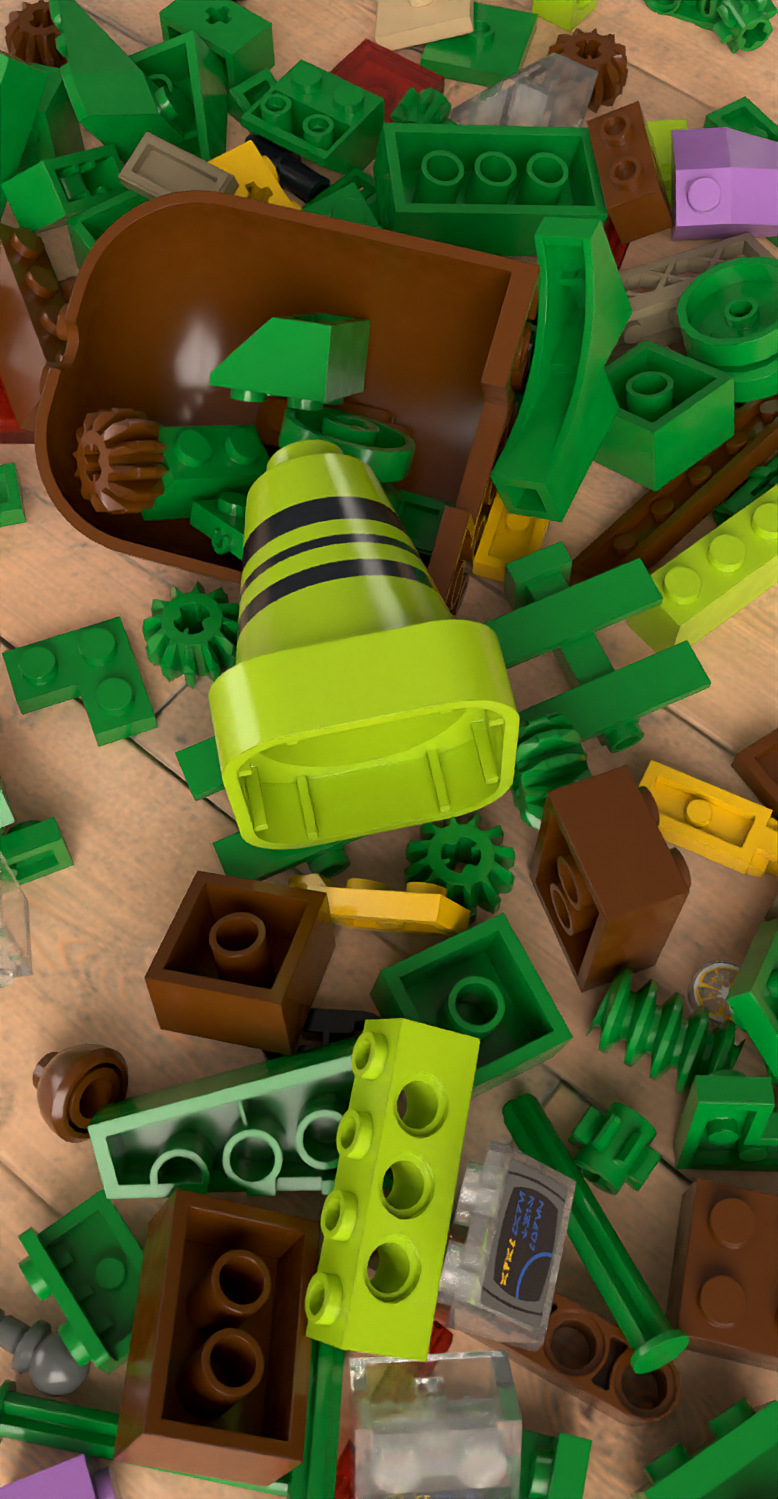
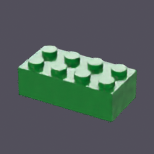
(484, 182)

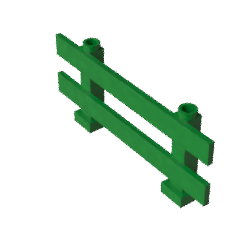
(543, 619)

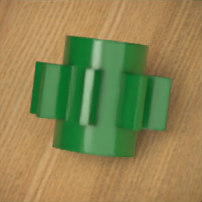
(744, 23)
(423, 108)
(614, 1148)

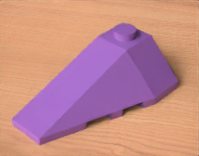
(723, 184)

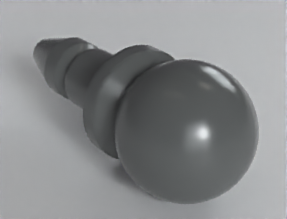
(42, 1355)

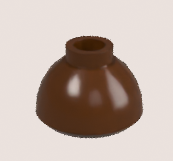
(76, 1085)

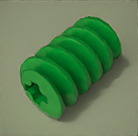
(663, 1032)

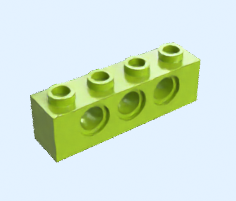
(411, 1226)

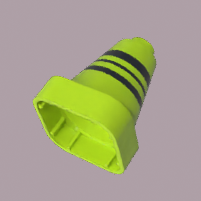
(350, 676)

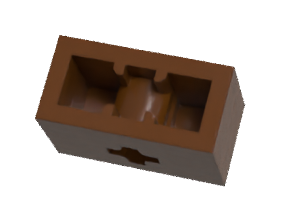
(630, 173)

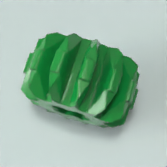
(192, 634)
(546, 759)
(485, 860)

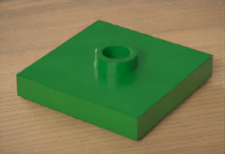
(488, 53)

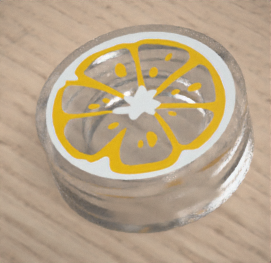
(710, 988)

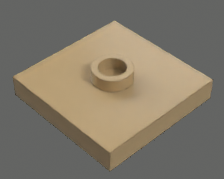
(421, 21)

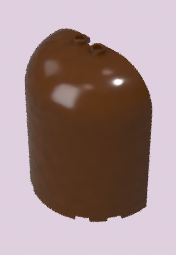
(205, 270)

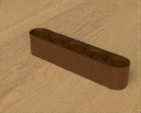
(601, 1377)

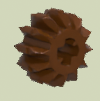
(33, 35)
(601, 55)
(120, 460)

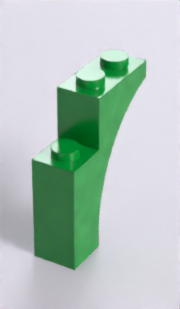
(567, 390)

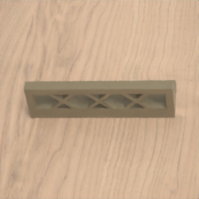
(655, 311)

